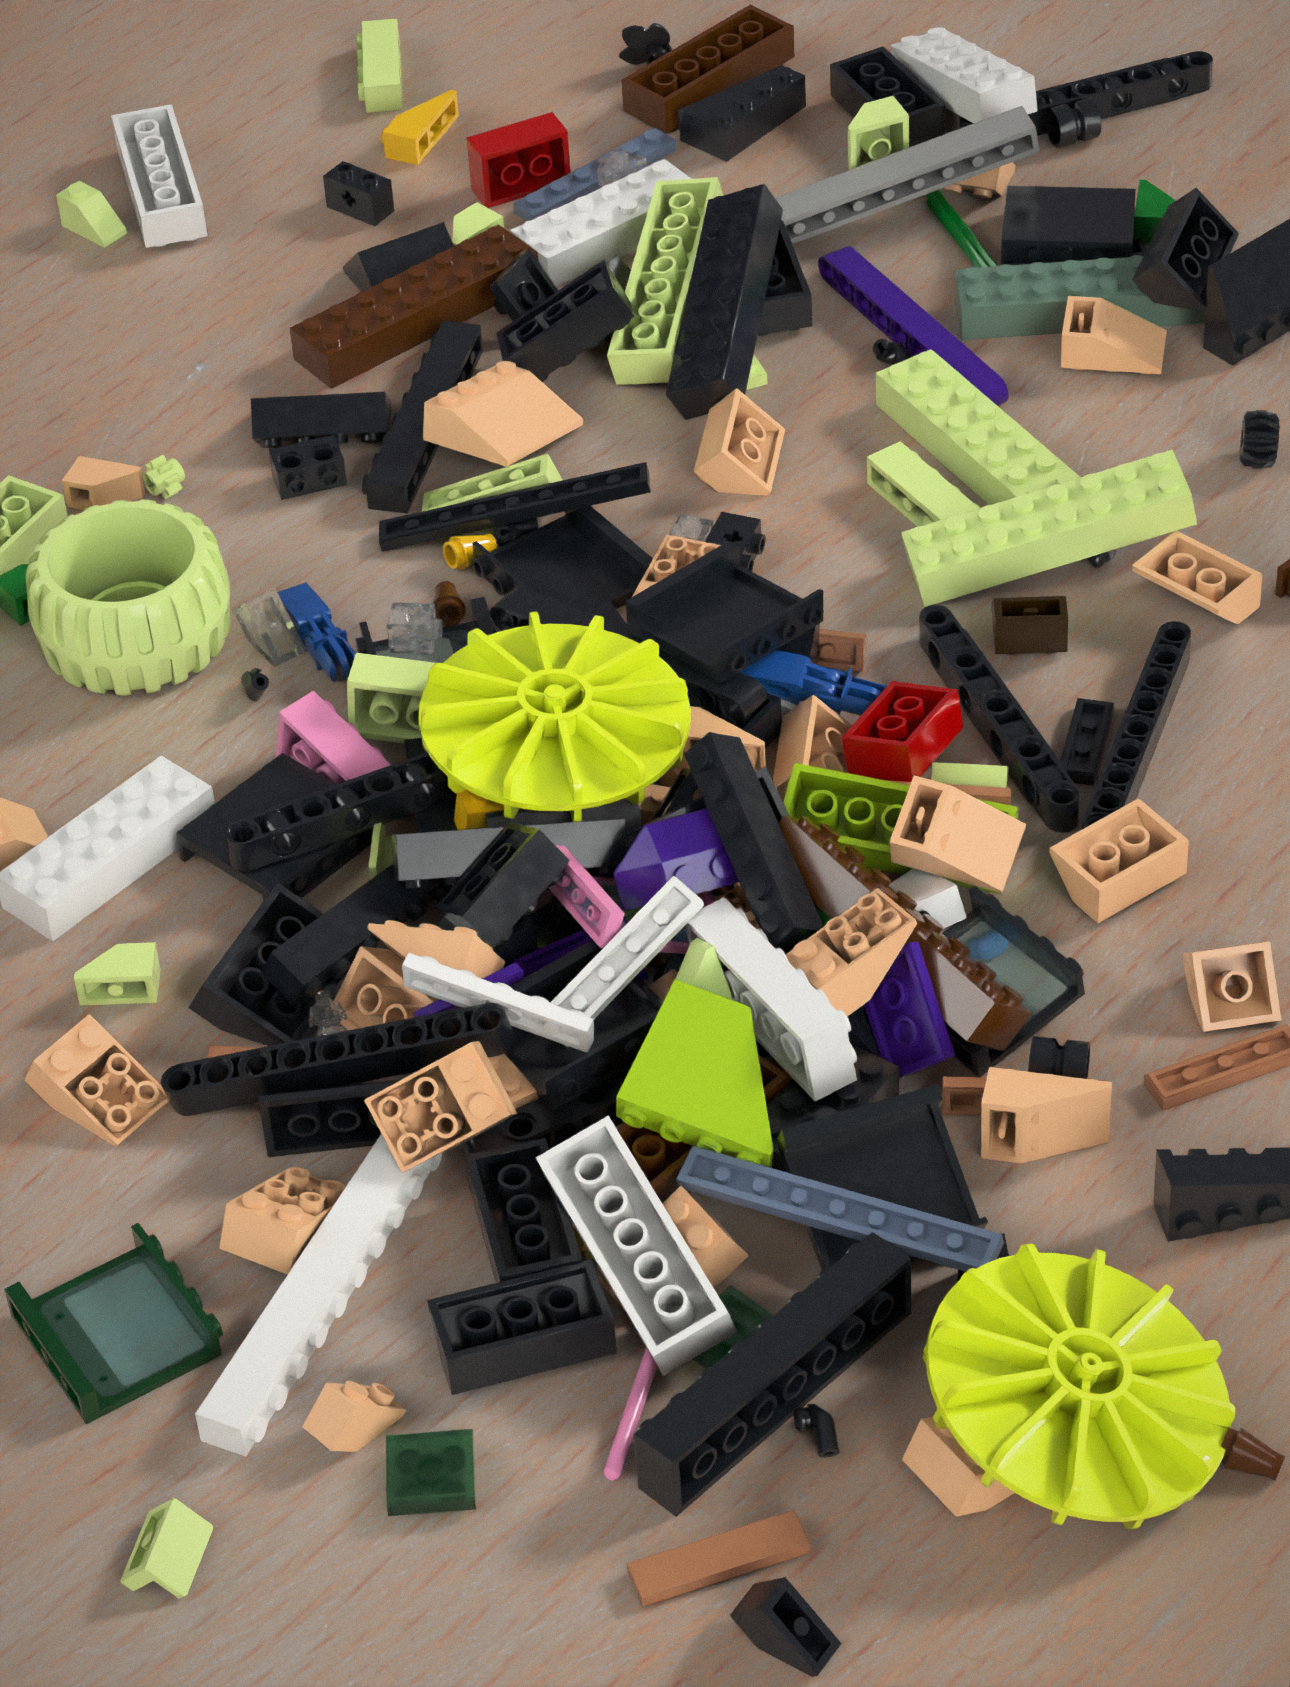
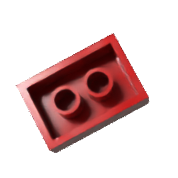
(517, 159)
(902, 732)

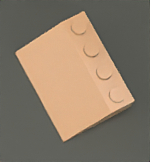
(498, 415)

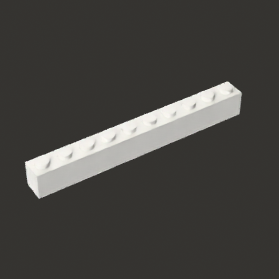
(309, 1301)

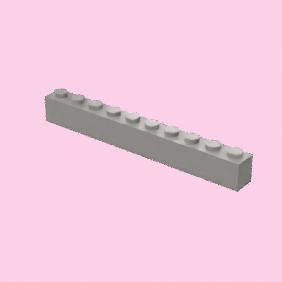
(908, 174)

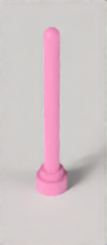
(630, 1417)

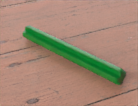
(959, 230)

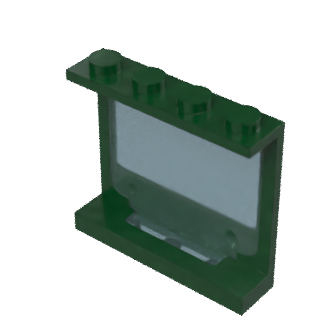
(118, 1328)

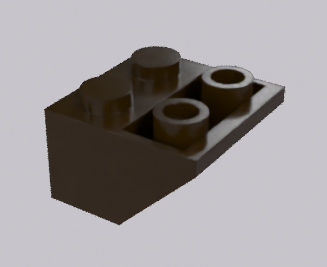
(1030, 624)

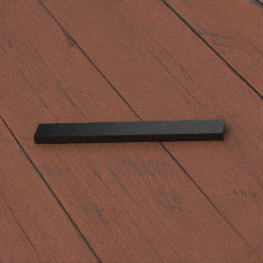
(514, 506)

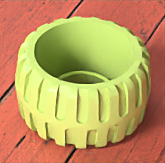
(128, 596)

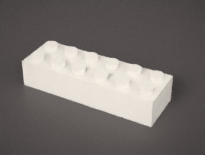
(965, 75)
(159, 176)
(595, 225)
(103, 848)
(786, 1010)
(636, 1245)

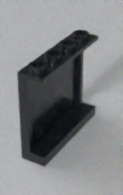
(1066, 224)
(569, 560)
(720, 614)
(270, 786)
(619, 1032)
(883, 1151)

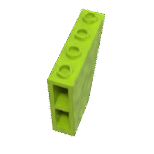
(700, 1077)

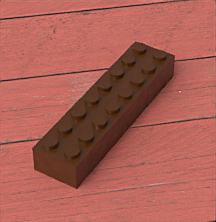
(404, 308)
(964, 989)

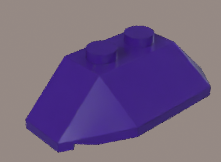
(676, 847)

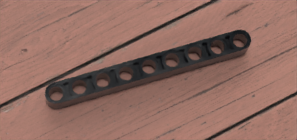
(730, 700)
(1142, 722)
(334, 1059)

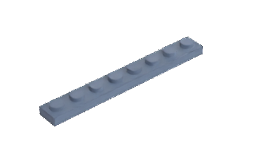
(838, 1210)

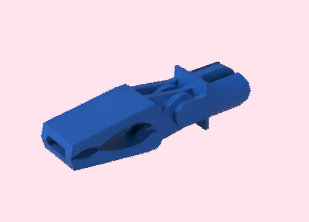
(317, 632)
(796, 679)

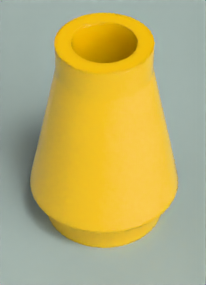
(459, 549)

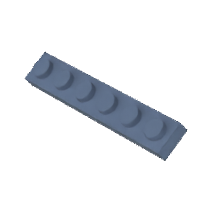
(583, 180)

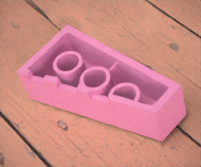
(324, 741)

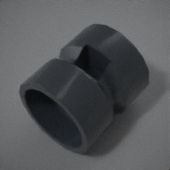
(1075, 122)
(1065, 1060)

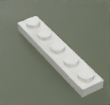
(630, 949)
(523, 1011)

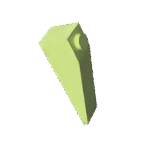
(500, 481)

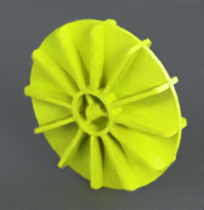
(554, 717)
(1078, 1387)

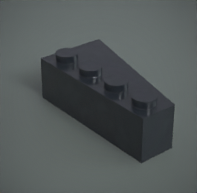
(743, 113)
(1220, 1192)

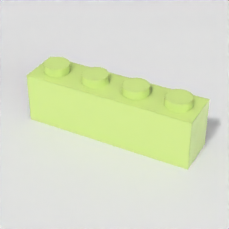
(379, 65)
(914, 486)

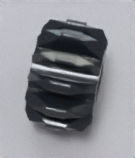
(1259, 439)

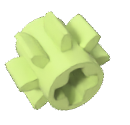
(163, 477)

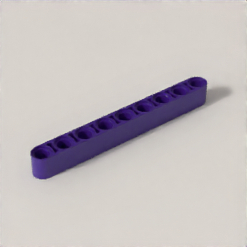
(904, 319)

